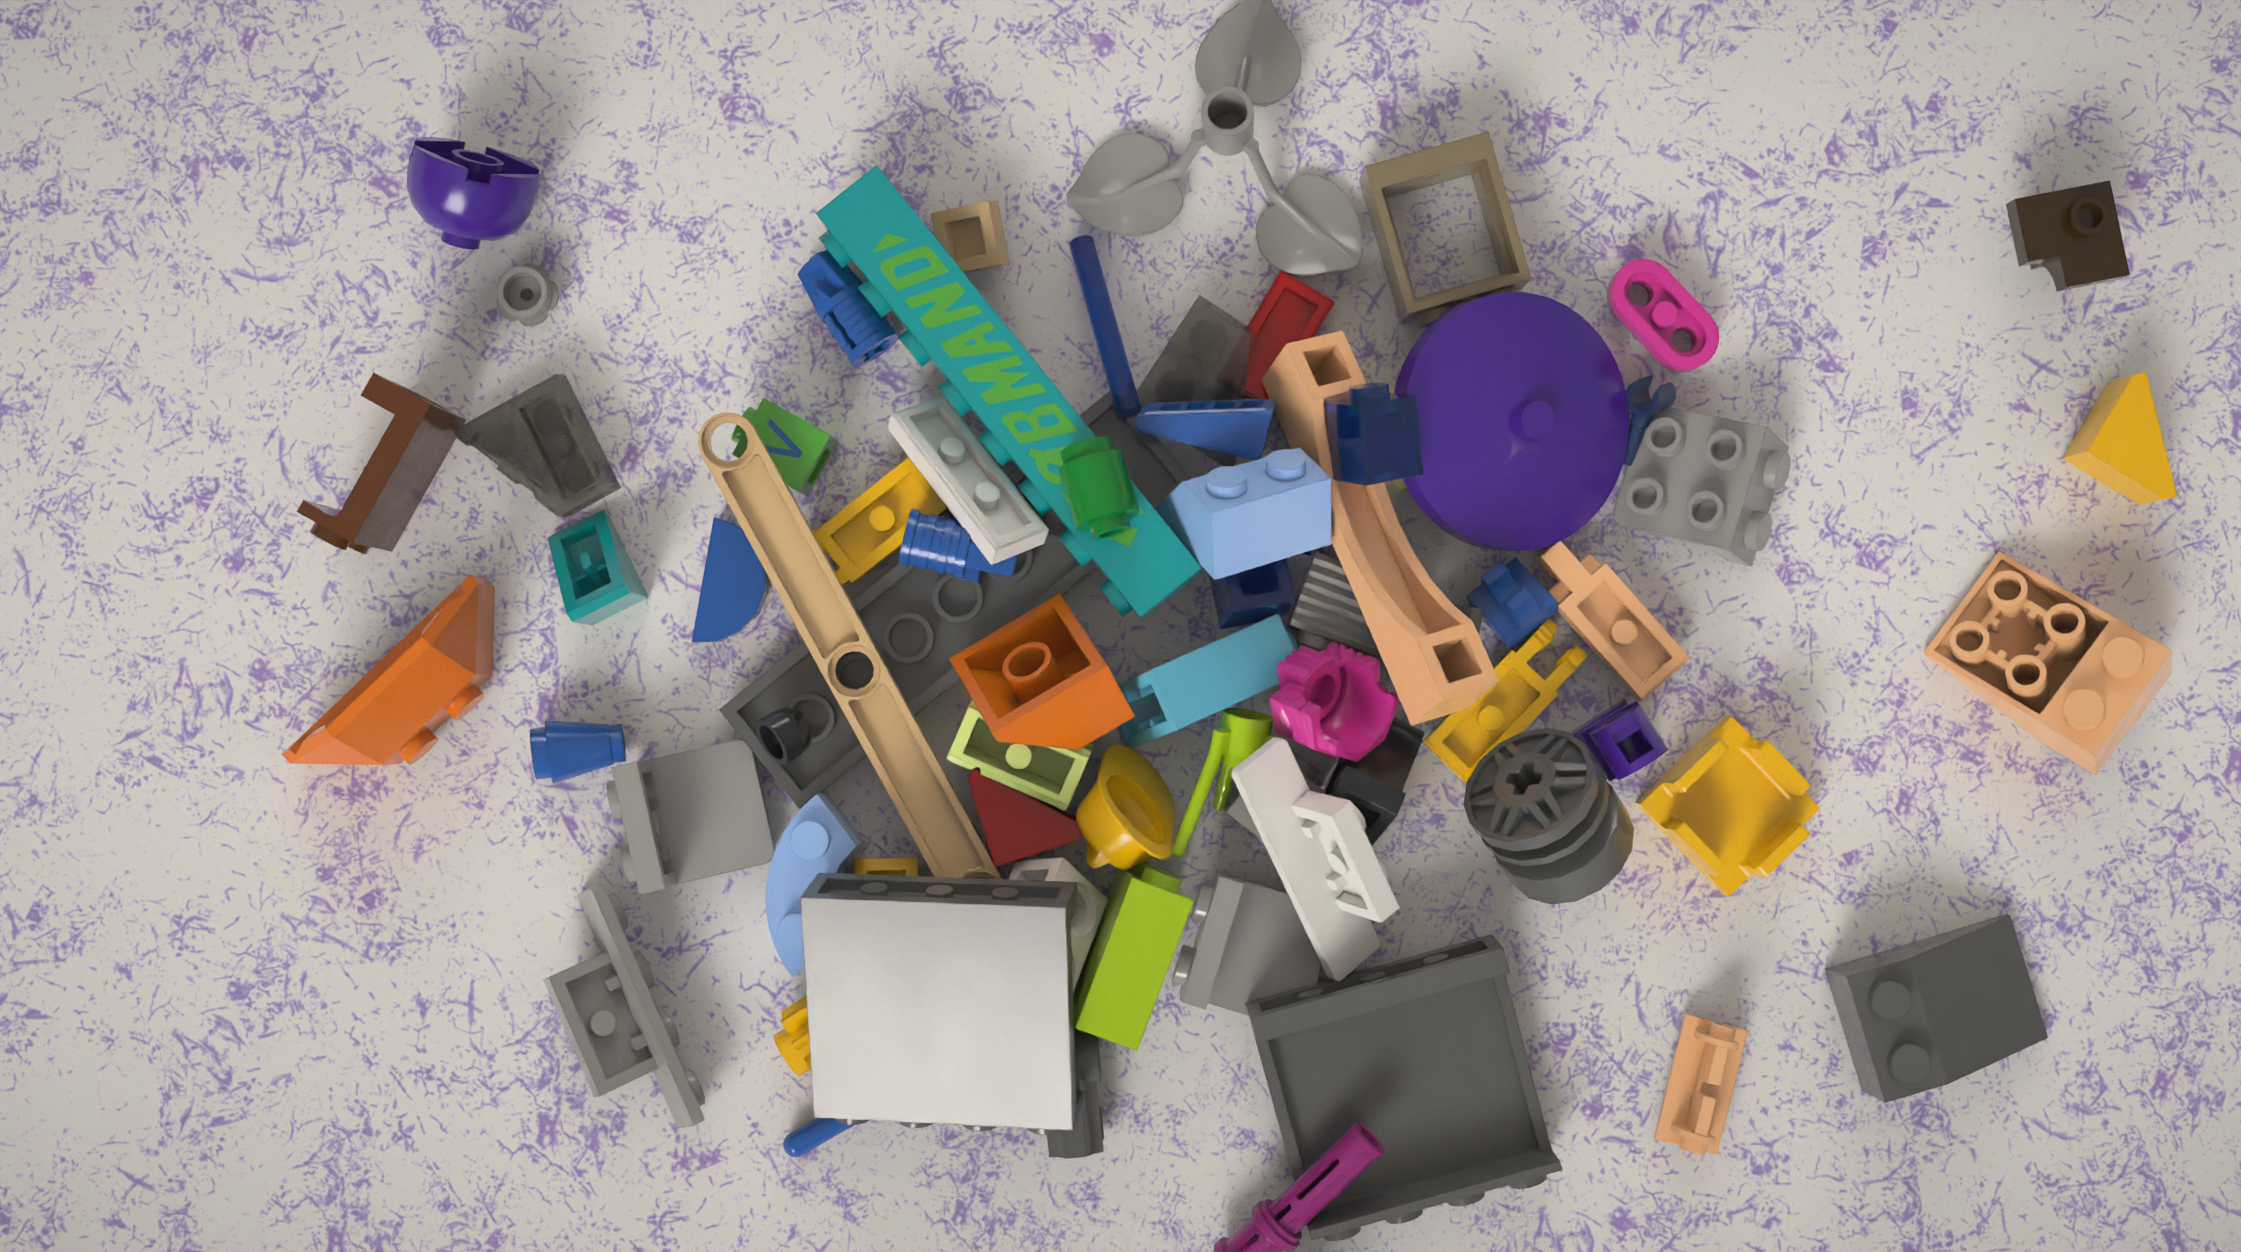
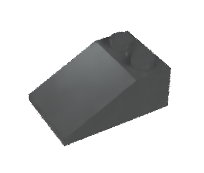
(1936, 1008)

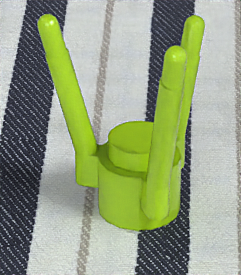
(1237, 738)

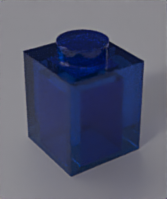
(1374, 435)
(1253, 594)

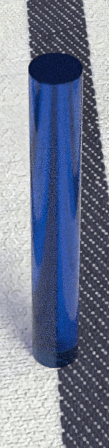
(1105, 326)

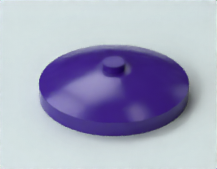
(1515, 421)

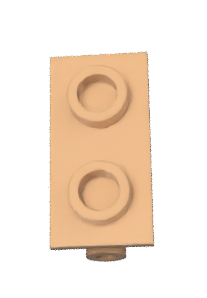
(1700, 1084)

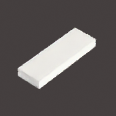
(968, 479)

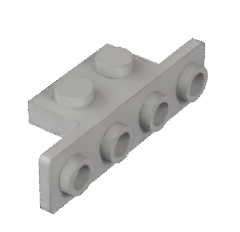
(615, 1019)

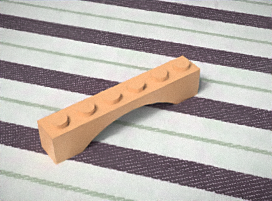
(1418, 631)

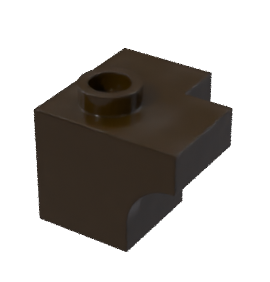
(2070, 235)

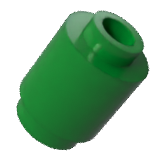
(1098, 487)

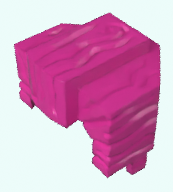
(1333, 701)

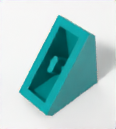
(594, 570)

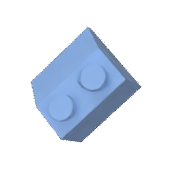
(1252, 512)

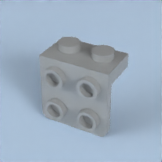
(1704, 483)
(691, 815)
(1244, 947)

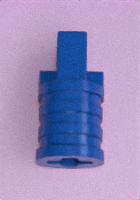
(845, 310)
(946, 548)

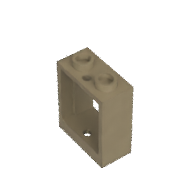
(1430, 167)

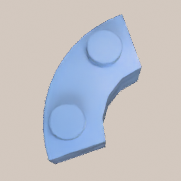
(813, 843)

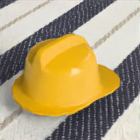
(1126, 812)

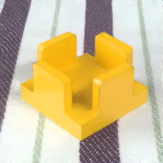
(1731, 806)

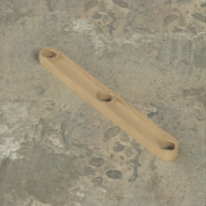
(830, 630)

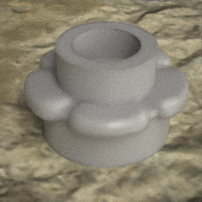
(510, 291)

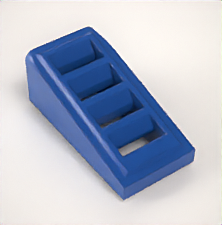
(1217, 425)

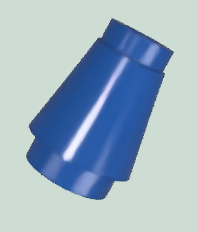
(575, 748)

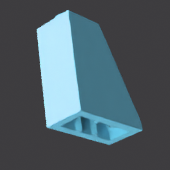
(1205, 681)

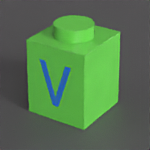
(793, 443)

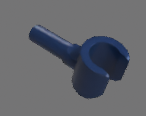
(1643, 408)

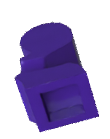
(1621, 740)

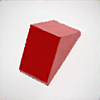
(1017, 822)

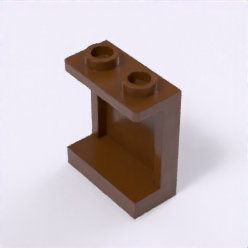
(394, 474)

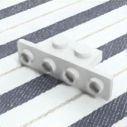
(1319, 857)

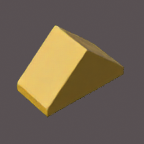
(2125, 443)

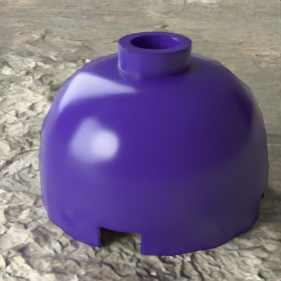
(469, 191)

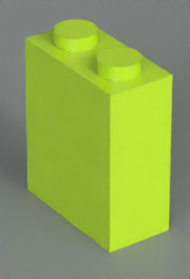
(1130, 954)

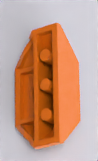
(412, 689)

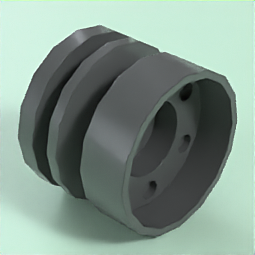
(1549, 816)

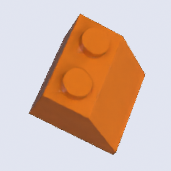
(1042, 681)

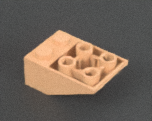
(2051, 661)

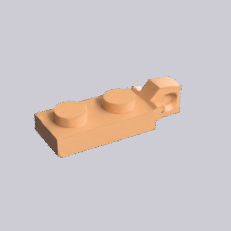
(1611, 620)

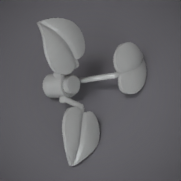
(1239, 64)

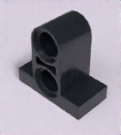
(1379, 777)

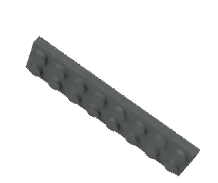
(926, 619)

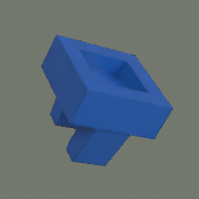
(1512, 601)

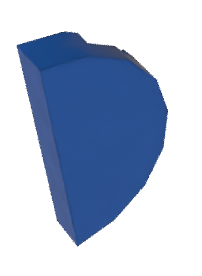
(731, 585)

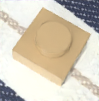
(972, 235)

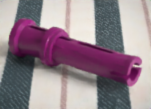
(1279, 1222)

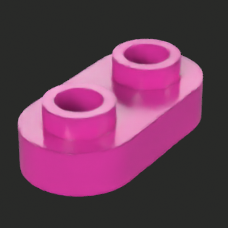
(1667, 310)

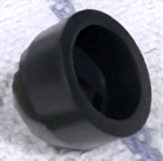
(783, 735)

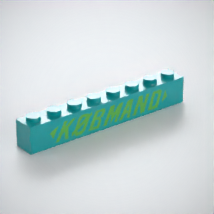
(996, 380)

